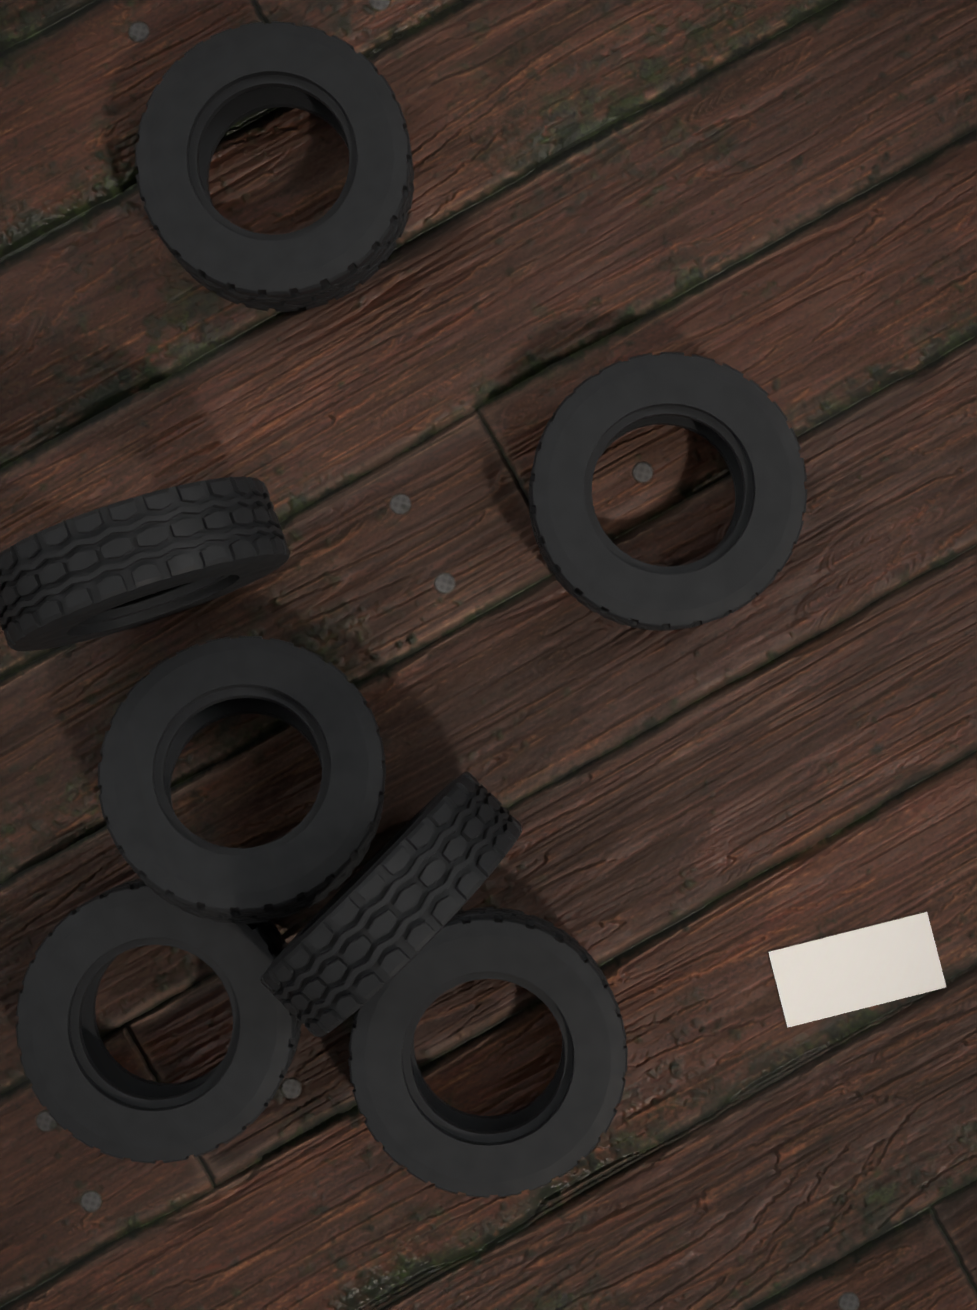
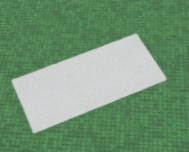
(857, 969)

